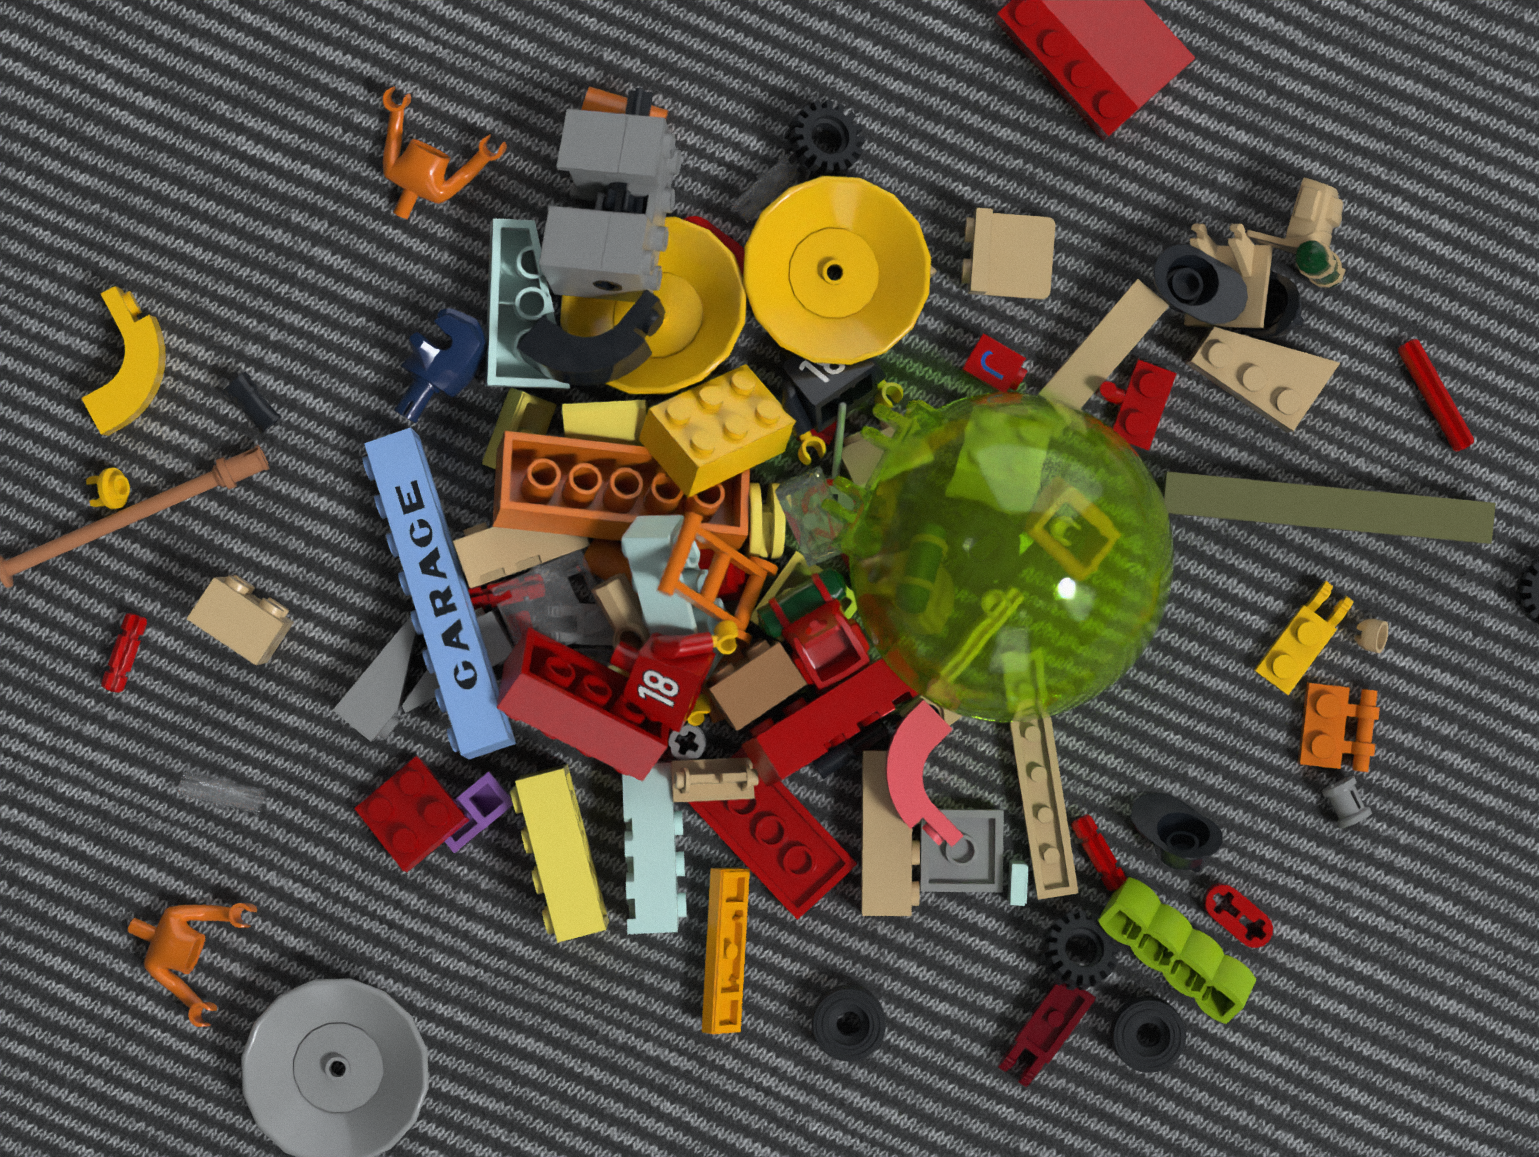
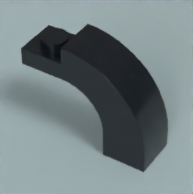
(594, 358)

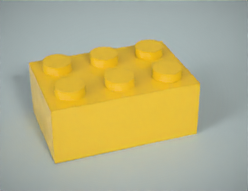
(716, 430)

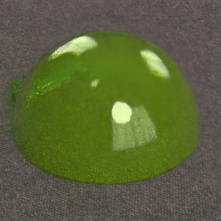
(1006, 553)

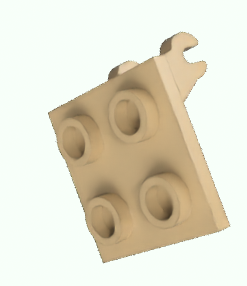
(1250, 262)

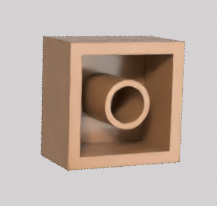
(753, 683)

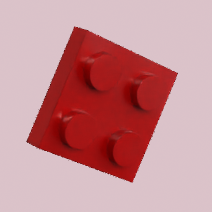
(411, 814)

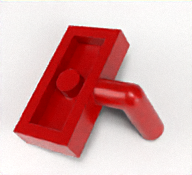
(1140, 403)

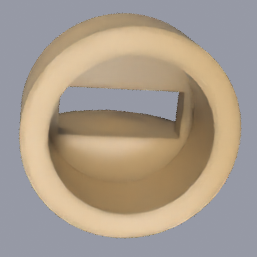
(1373, 635)

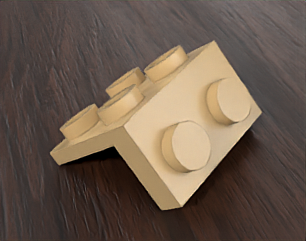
(1009, 255)

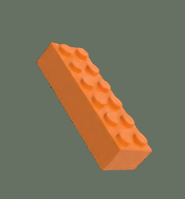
(601, 490)

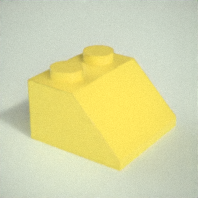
(606, 421)

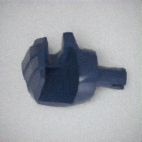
(440, 369)

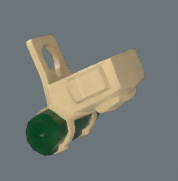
(1309, 233)

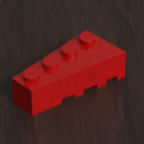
(824, 720)

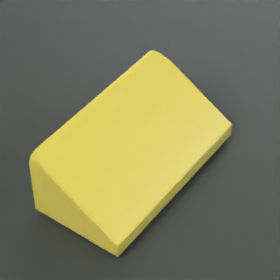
(519, 414)

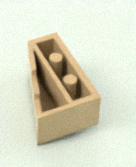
(1262, 375)
(505, 551)

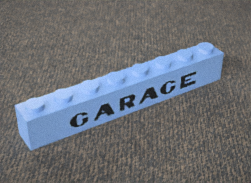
(438, 593)

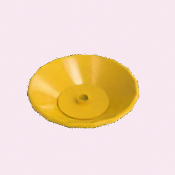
(880, 263)
(702, 315)

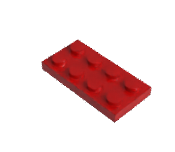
(779, 843)

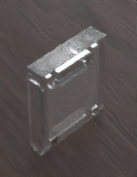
(548, 603)

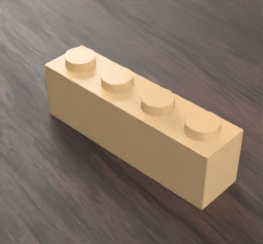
(885, 846)

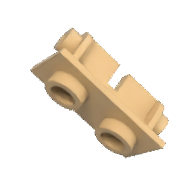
(713, 779)

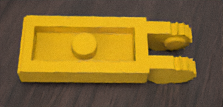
(1301, 641)

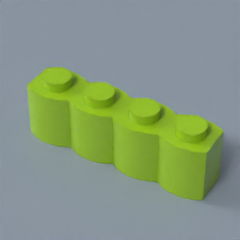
(1184, 955)

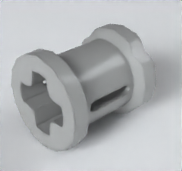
(691, 753)
(1346, 802)

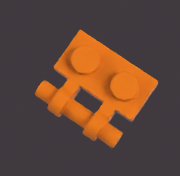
(1325, 724)

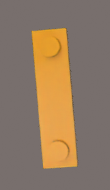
(725, 950)

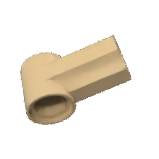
(622, 610)

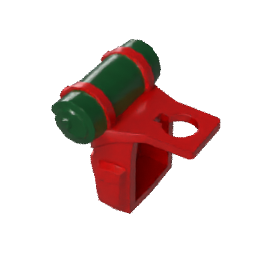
(815, 626)

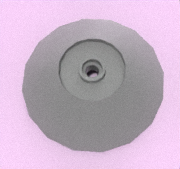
(301, 1098)

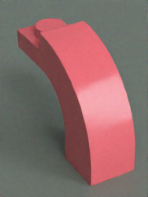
(905, 759)

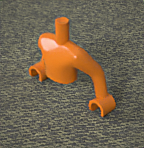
(423, 167)
(178, 948)

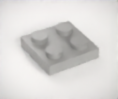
(973, 862)

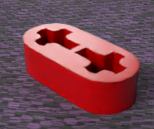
(1243, 907)

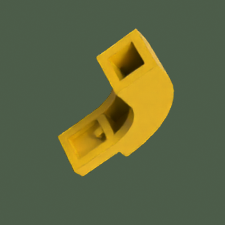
(142, 368)

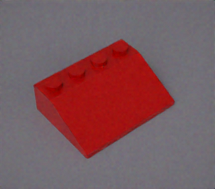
(1097, 53)

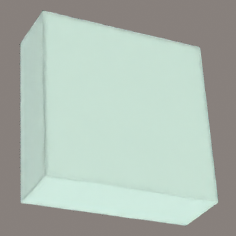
(1017, 883)

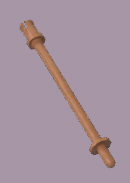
(223, 474)

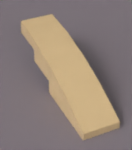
(1106, 346)

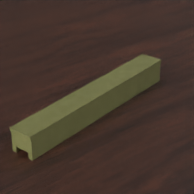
(1329, 508)

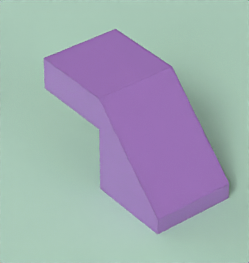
(482, 805)

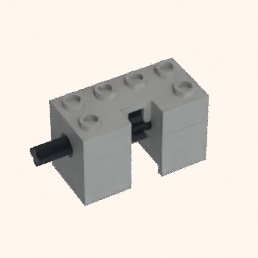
(628, 171)

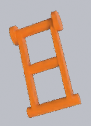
(753, 566)

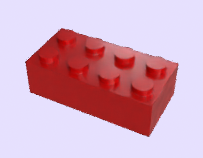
(579, 705)

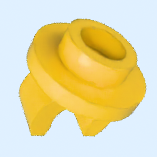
(112, 488)

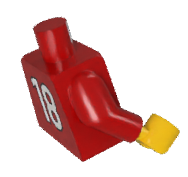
(671, 673)

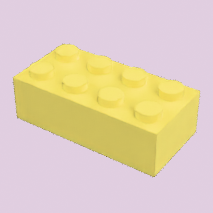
(561, 852)

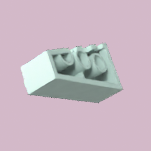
(515, 303)
(648, 548)
(652, 853)

